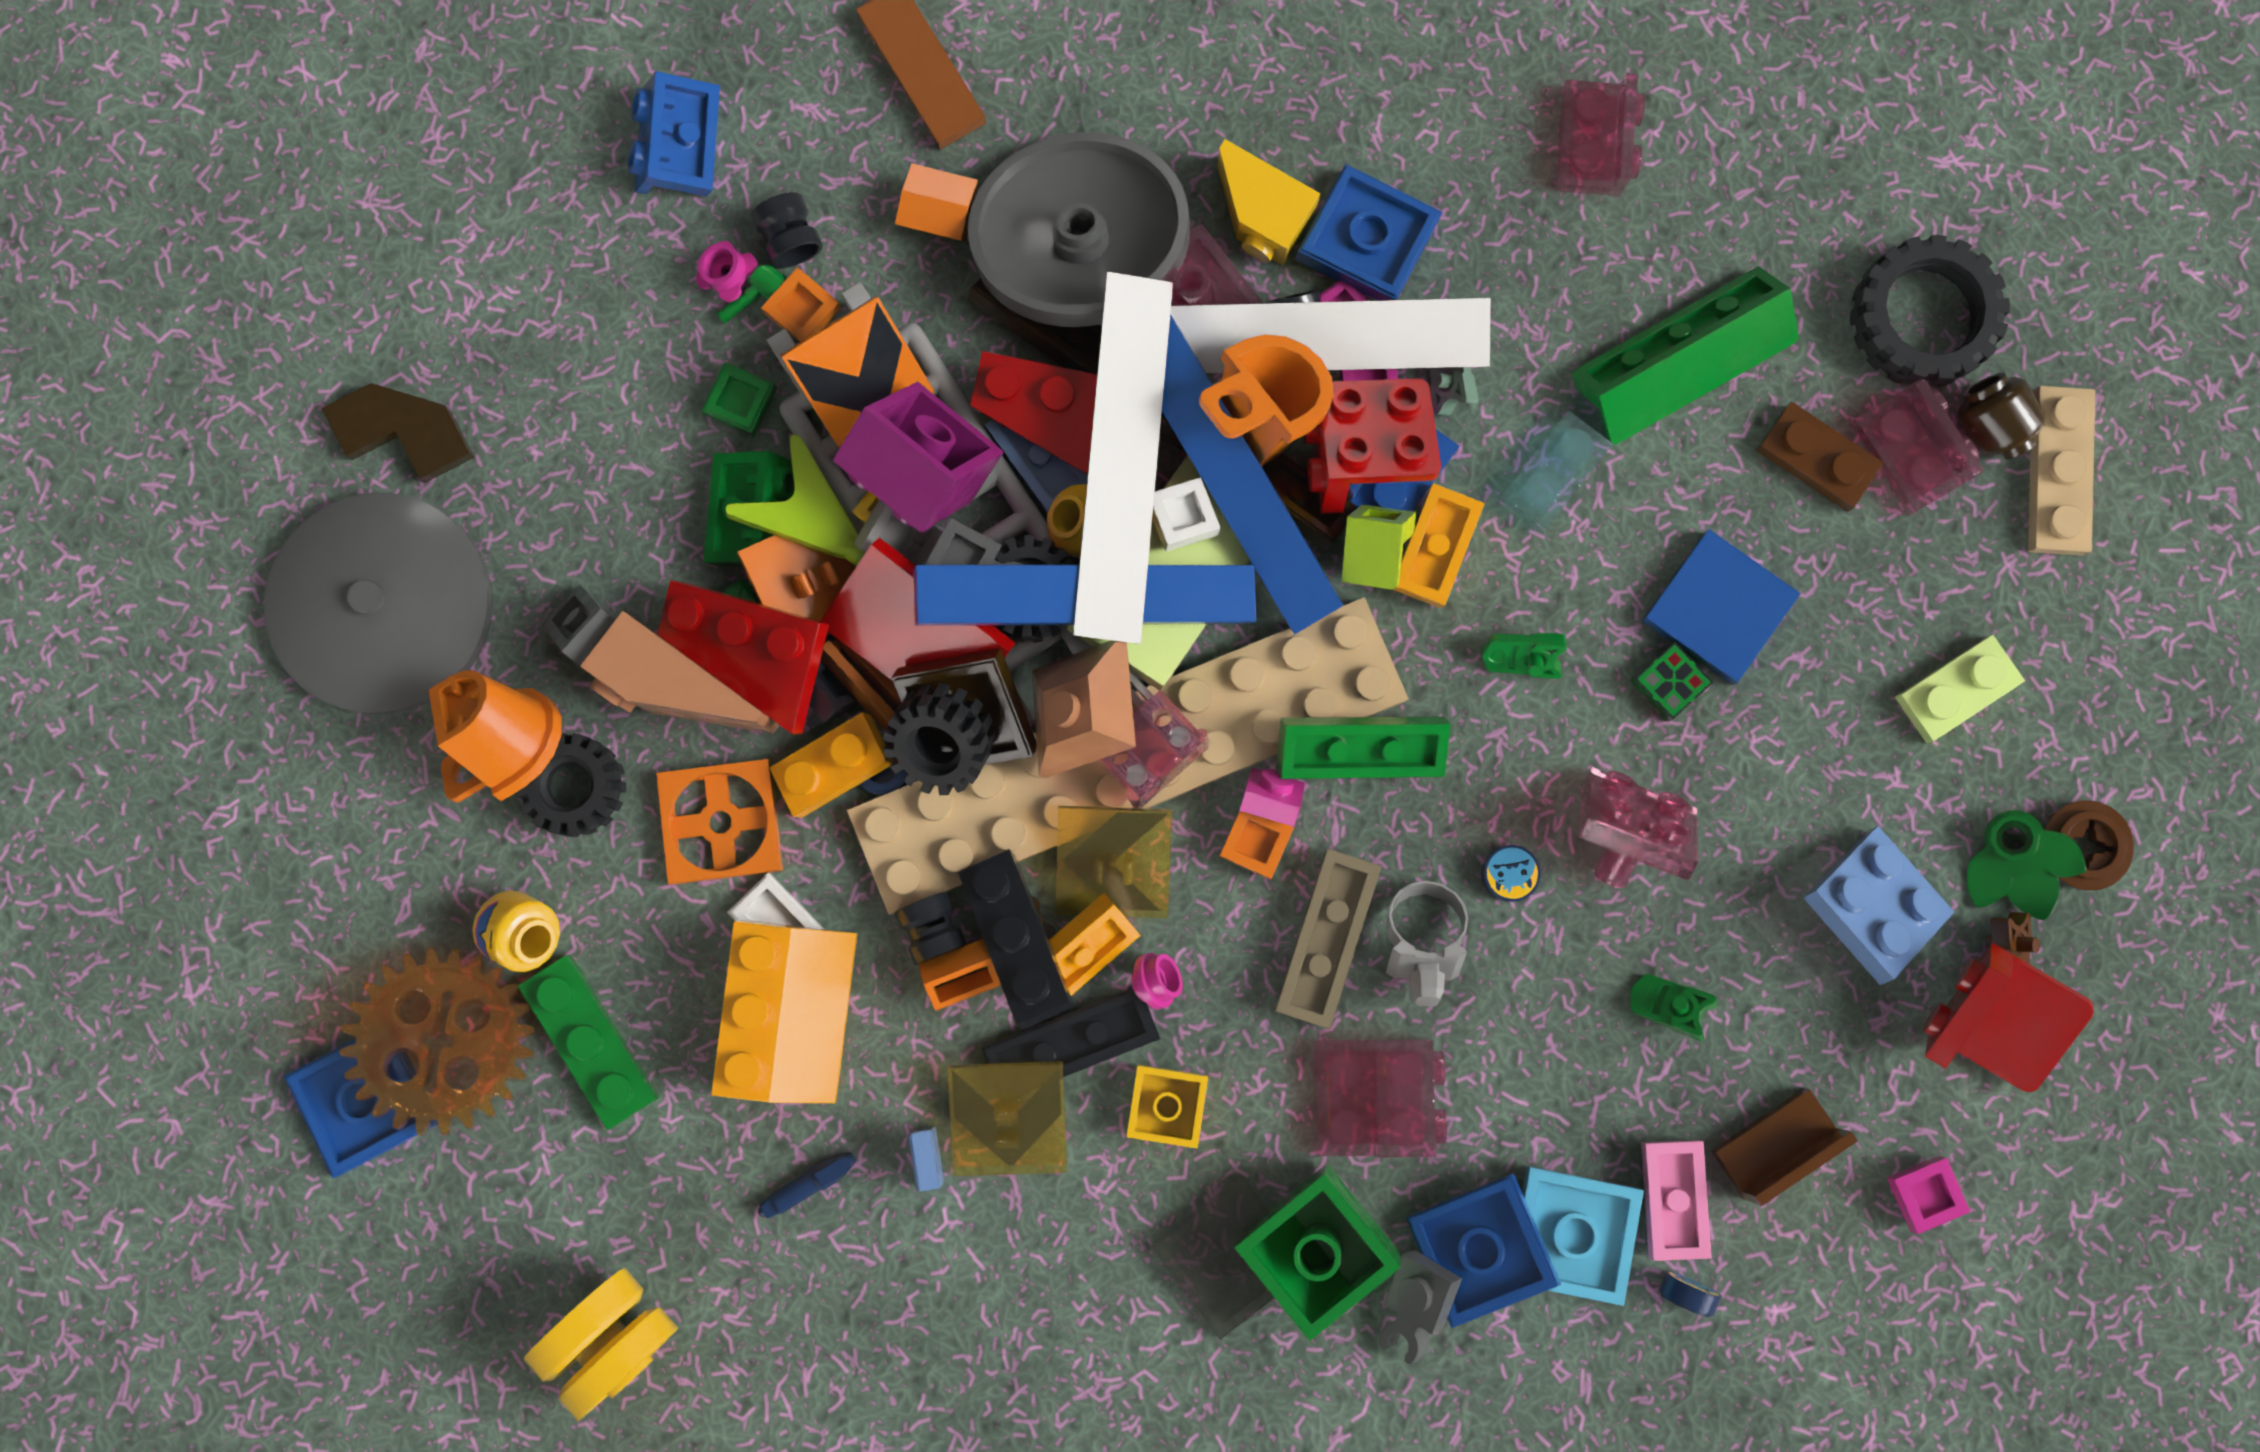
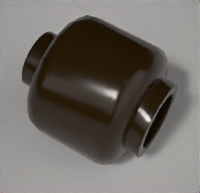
(2001, 416)

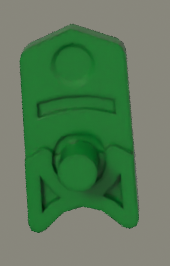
(1525, 654)
(1671, 1005)

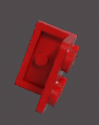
(1373, 436)
(2007, 1019)

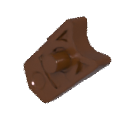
(2014, 935)

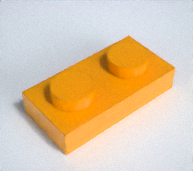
(1438, 545)
(831, 765)
(1091, 941)

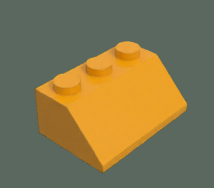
(784, 1013)

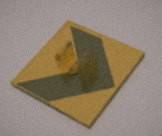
(1113, 854)
(1007, 1118)

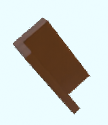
(1781, 1148)

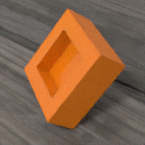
(801, 306)
(1256, 843)

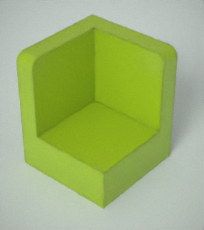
(1376, 545)

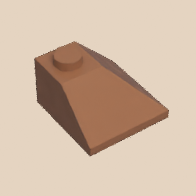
(1083, 708)

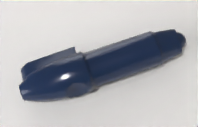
(817, 1178)

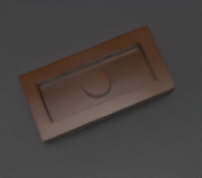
(1820, 456)

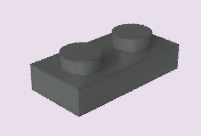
(578, 624)

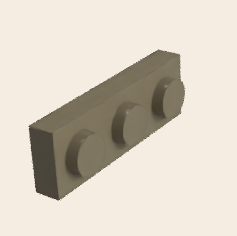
(1328, 938)

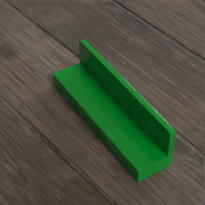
(1689, 353)

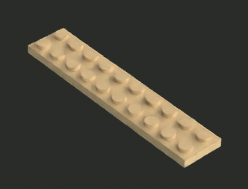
(1326, 670)

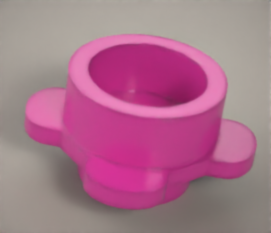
(716, 261)

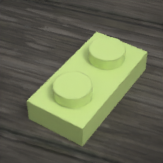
(1959, 689)

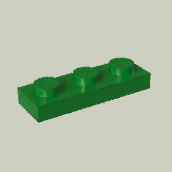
(1362, 747)
(588, 1042)

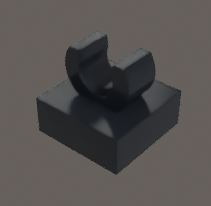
(829, 698)

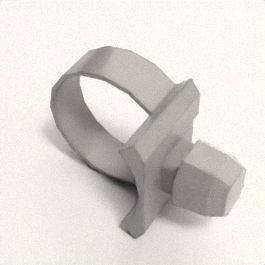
(1424, 969)

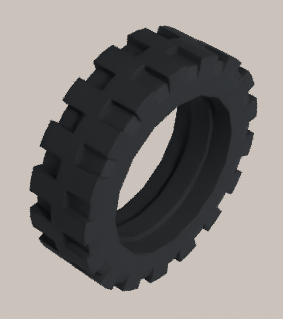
(1958, 265)

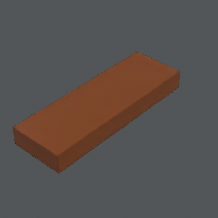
(922, 69)

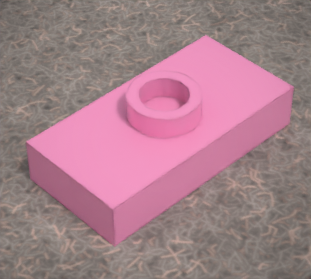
(1676, 1200)

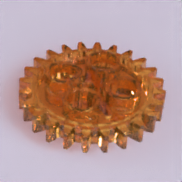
(384, 1035)

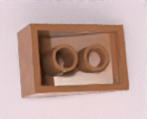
(645, 671)

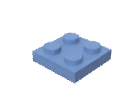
(1879, 905)

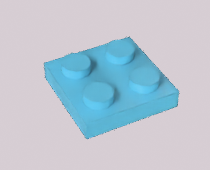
(1586, 1231)

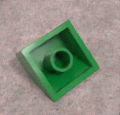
(1319, 1252)

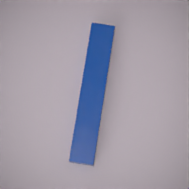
(1244, 494)
(1049, 594)

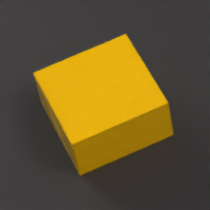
(1167, 1106)

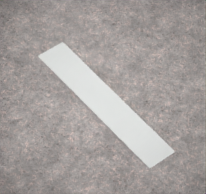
(1351, 332)
(1123, 459)

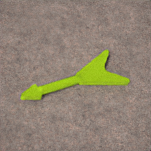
(807, 518)

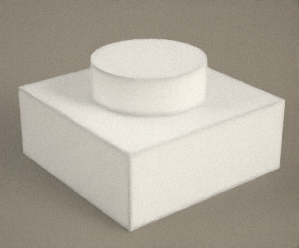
(1184, 515)

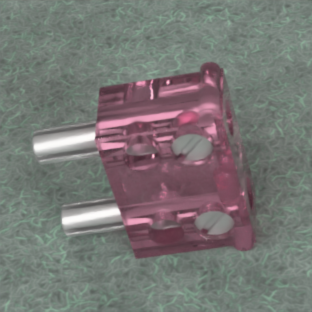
(1159, 750)

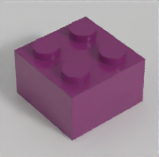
(917, 456)

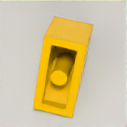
(1264, 204)

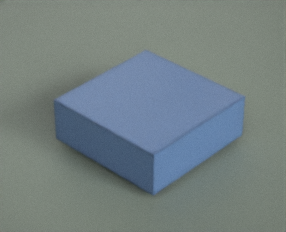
(926, 1159)

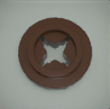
(2105, 829)

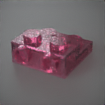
(1378, 1098)

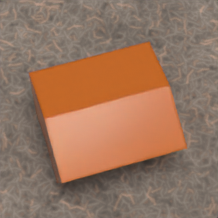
(936, 202)
(955, 965)

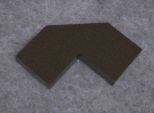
(382, 414)

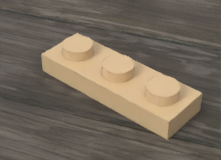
(2062, 473)

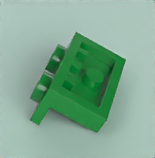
(742, 479)

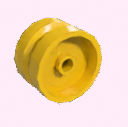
(601, 1344)

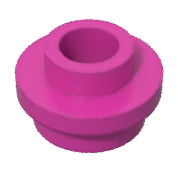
(1156, 980)

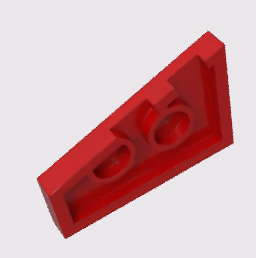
(1039, 404)
(749, 647)

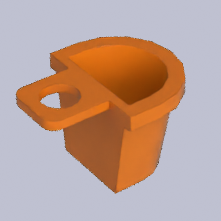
(1272, 392)
(492, 732)

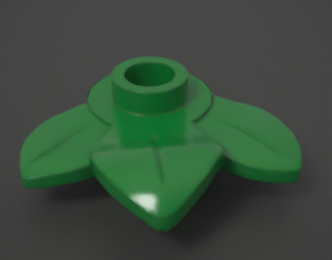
(2023, 874)

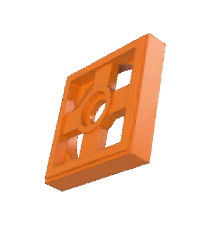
(768, 856)

